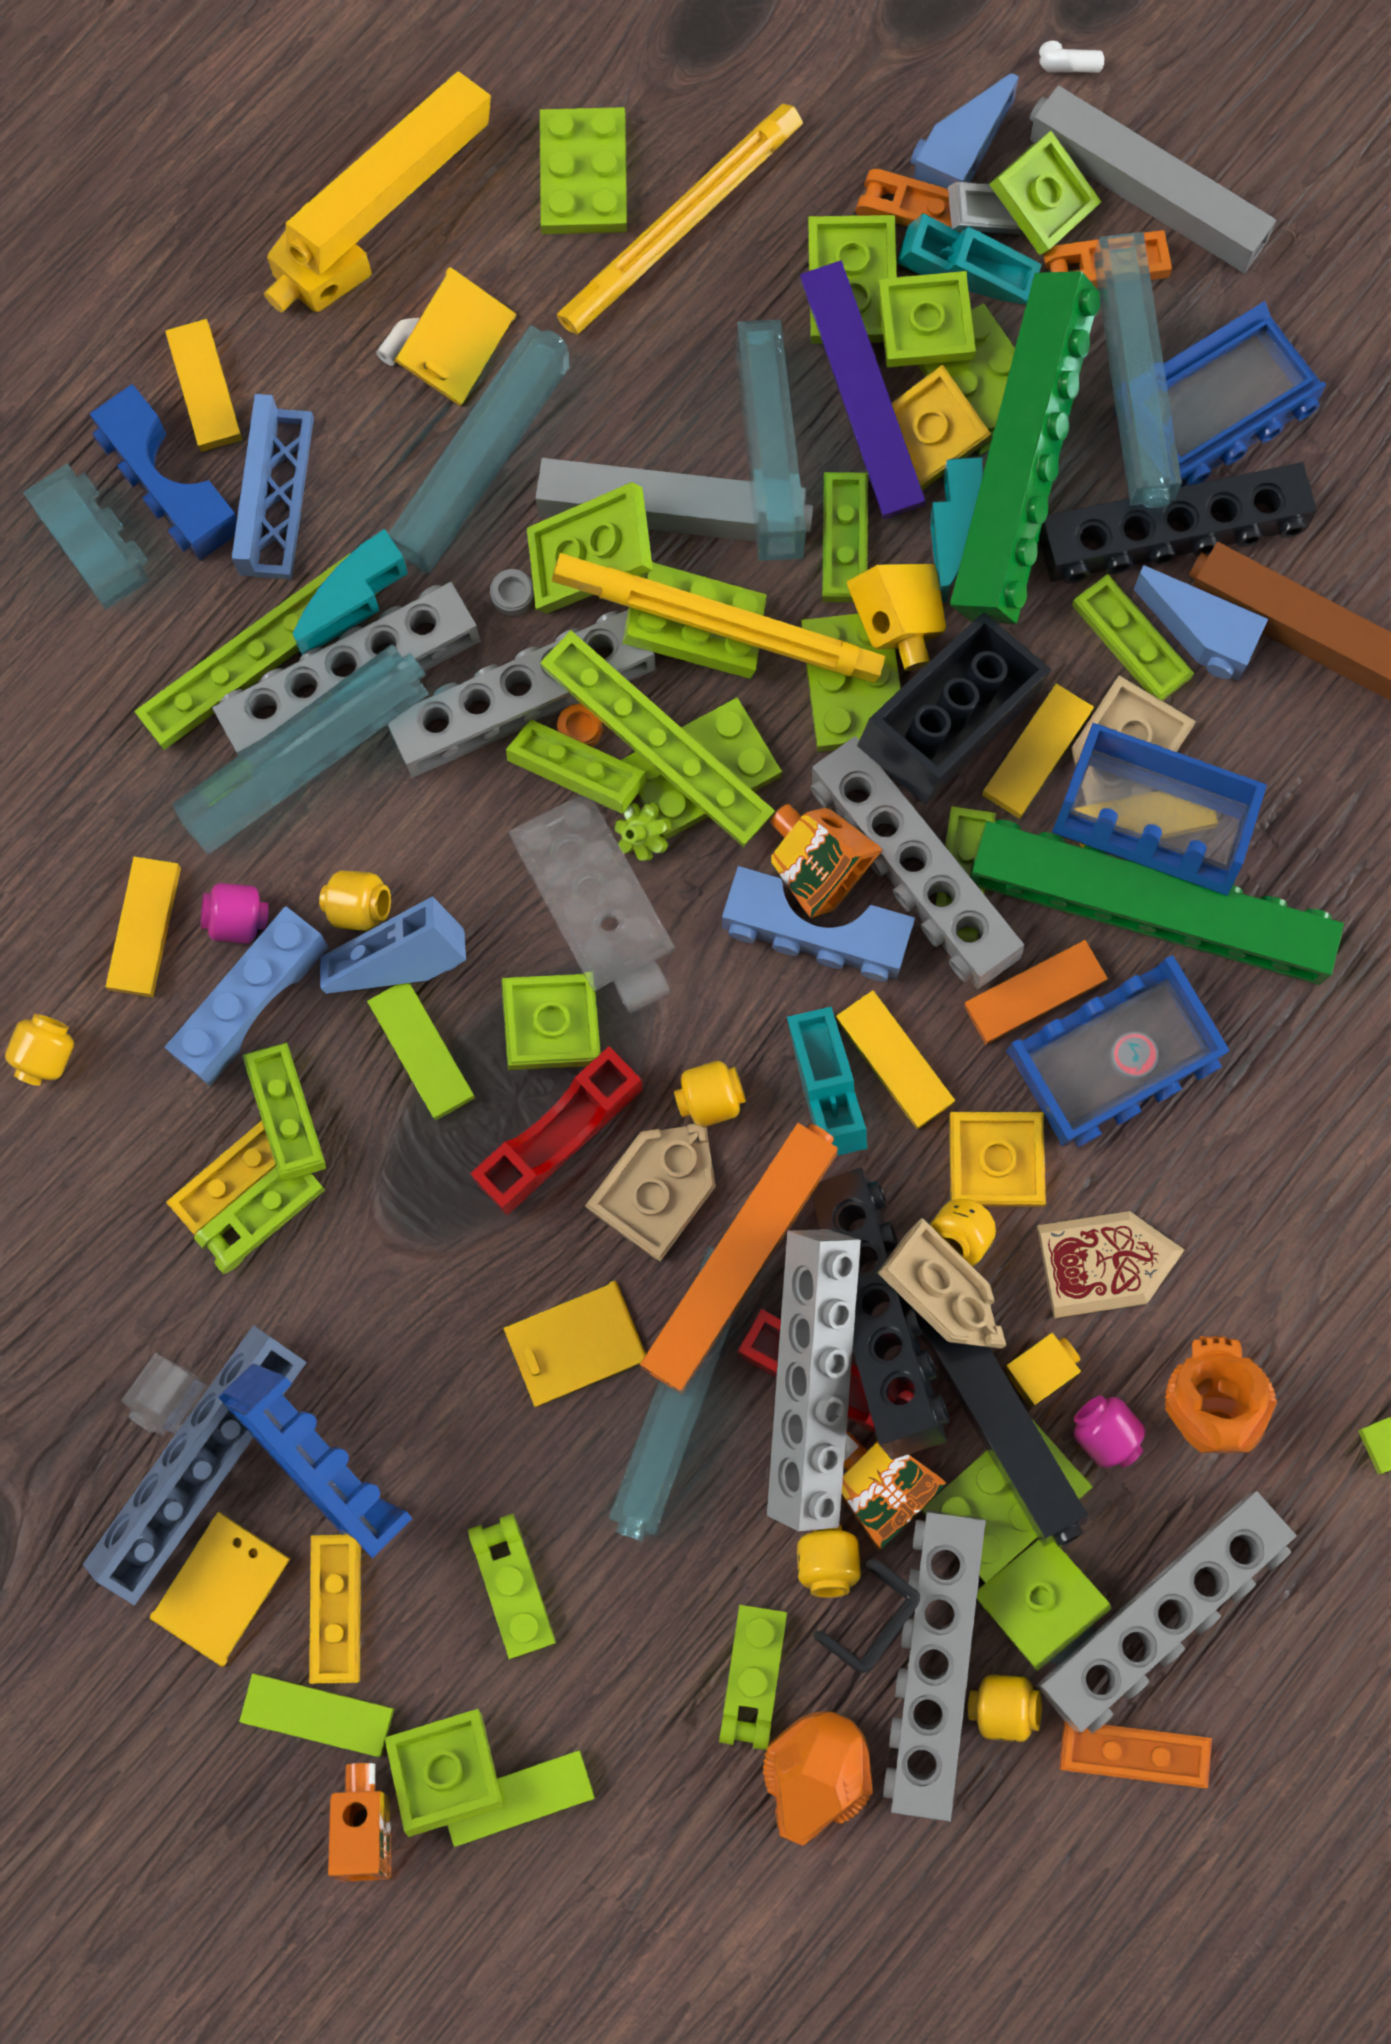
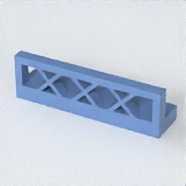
(256, 484)

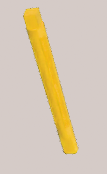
(679, 218)
(718, 618)

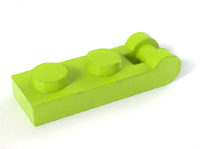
(256, 1216)
(512, 1588)
(753, 1675)

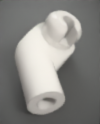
(1060, 60)
(395, 340)

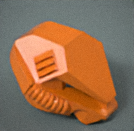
(1220, 1397)
(817, 1774)

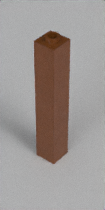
(1300, 617)

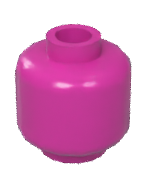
(233, 913)
(1109, 1432)

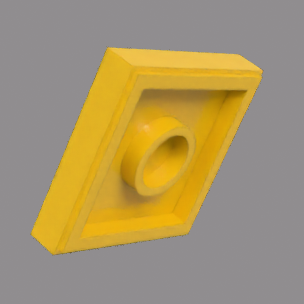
(938, 425)
(998, 1158)

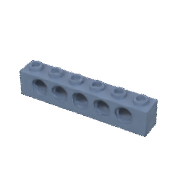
(183, 1477)

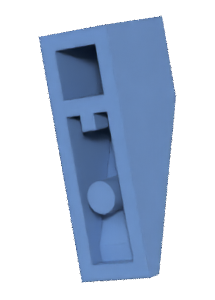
(964, 137)
(1205, 625)
(399, 951)

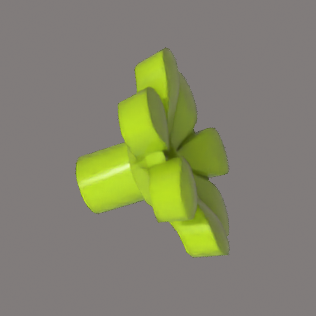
(642, 831)

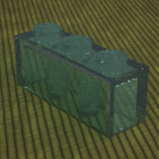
(88, 535)

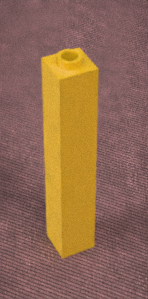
(387, 173)

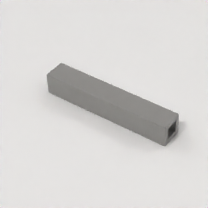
(1154, 179)
(671, 499)

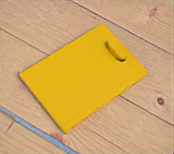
(455, 336)
(575, 1344)
(220, 1589)

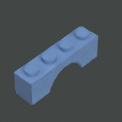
(869, 943)
(220, 1023)

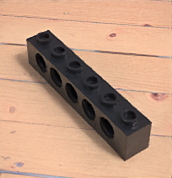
(1281, 488)
(921, 1420)

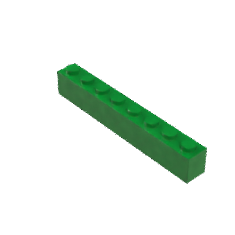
(1026, 447)
(1154, 903)

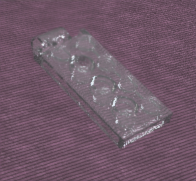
(589, 880)

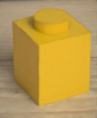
(1043, 1369)

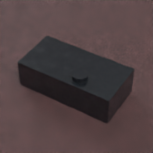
(953, 707)

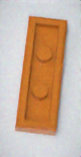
(1035, 992)
(1137, 1755)

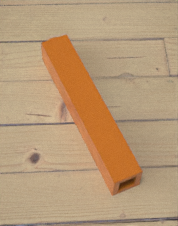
(740, 1257)

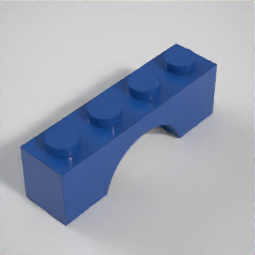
(195, 510)

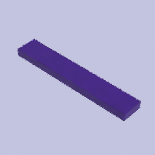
(862, 390)

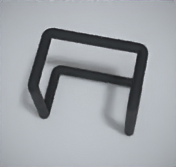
(890, 1630)

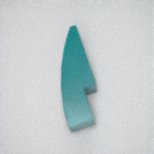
(989, 265)
(952, 519)
(350, 592)
(827, 1078)

